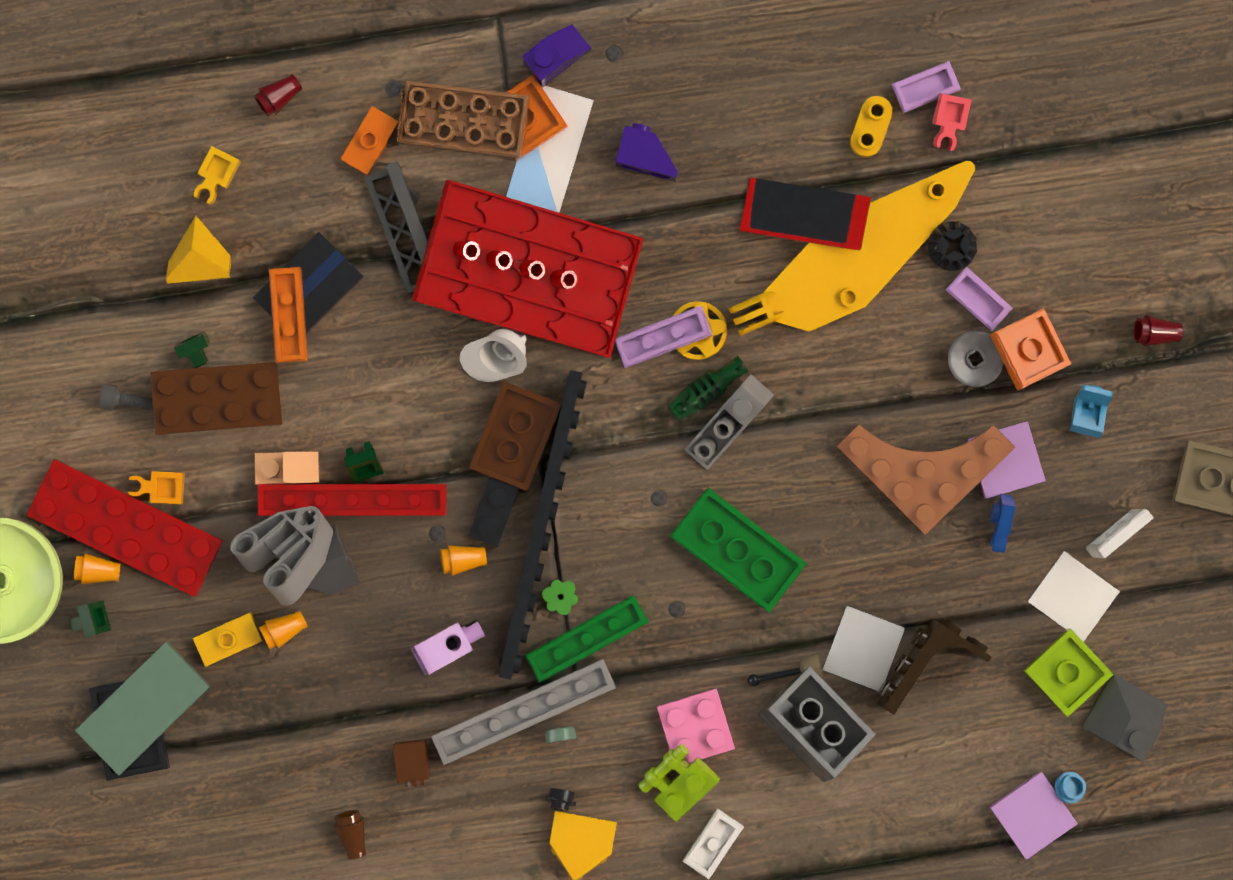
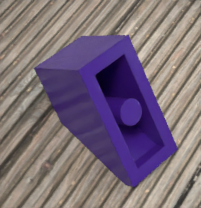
(555, 54)
(644, 153)

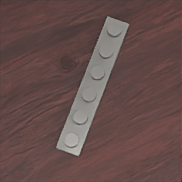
(523, 711)

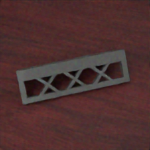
(411, 218)

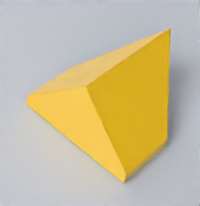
(198, 257)

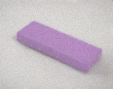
(663, 337)

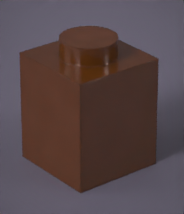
(412, 762)

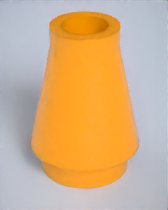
(461, 559)
(95, 569)
(282, 629)

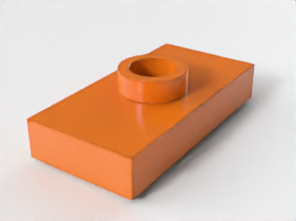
(370, 140)

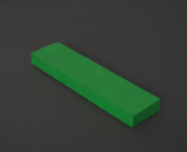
(586, 638)

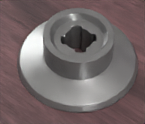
(962, 368)

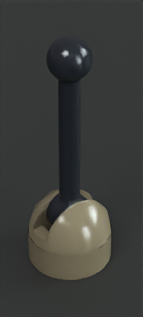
(812, 660)

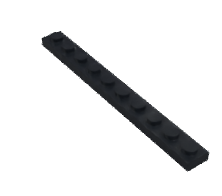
(540, 538)

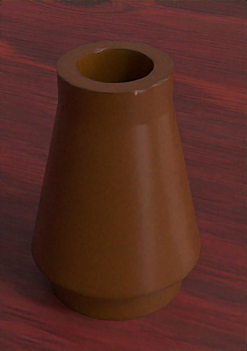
(350, 830)

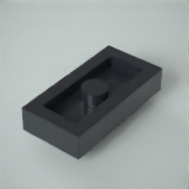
(493, 512)

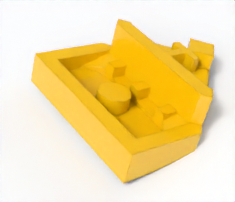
(581, 842)

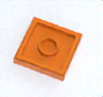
(542, 117)
(1030, 349)

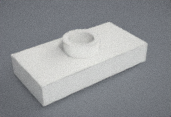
(713, 843)

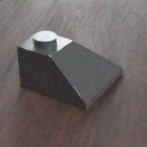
(1126, 717)

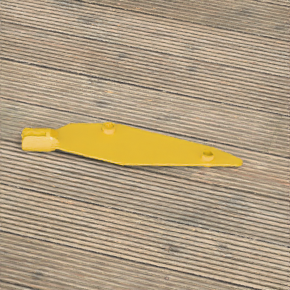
(837, 281)

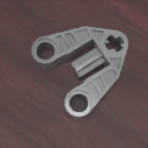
(297, 539)

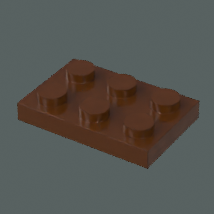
(515, 436)

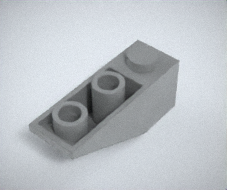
(729, 422)

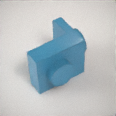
(1090, 410)

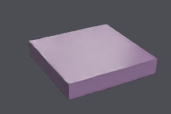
(1018, 468)
(1033, 815)

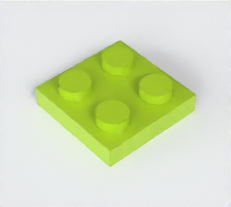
(1068, 672)

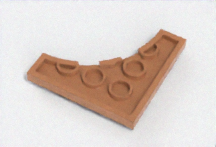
(925, 482)

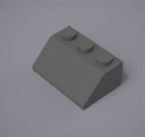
(816, 724)

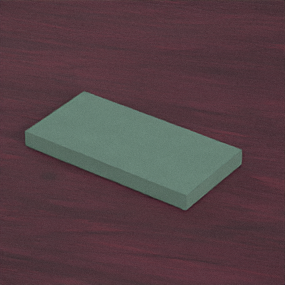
(143, 708)

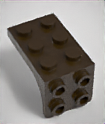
(926, 644)

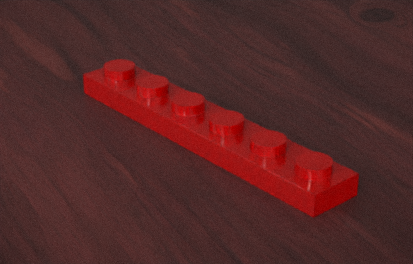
(355, 499)

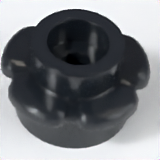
(561, 799)

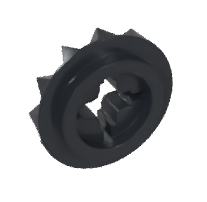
(937, 246)

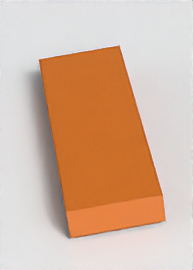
(288, 315)

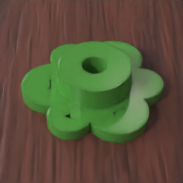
(567, 589)

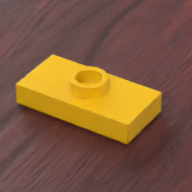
(228, 639)

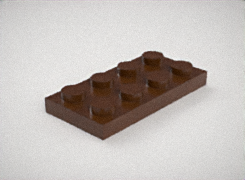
(216, 398)

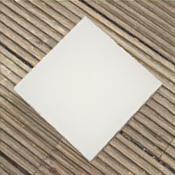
(1119, 533)

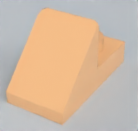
(286, 468)

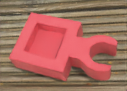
(950, 114)

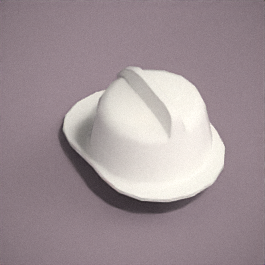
(495, 356)

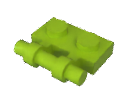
(686, 789)

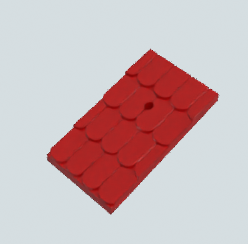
(553, 274)

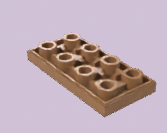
(463, 119)

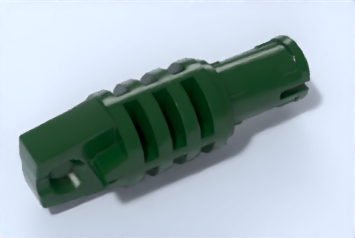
(706, 389)

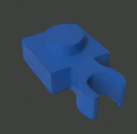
(1002, 516)

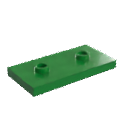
(738, 550)

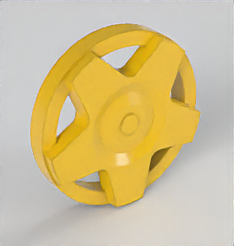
(706, 345)

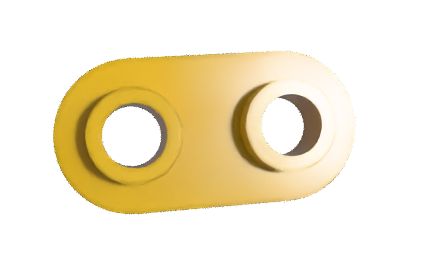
(871, 126)

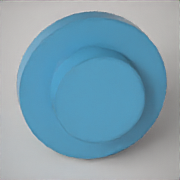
(1070, 787)

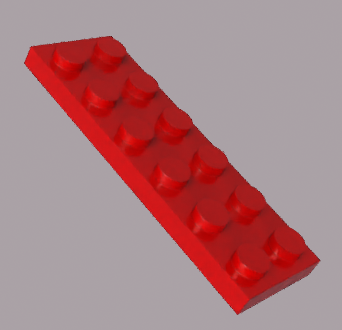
(125, 527)

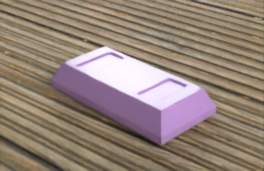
(926, 86)
(979, 299)

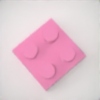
(697, 724)

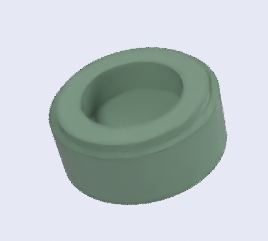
(560, 735)

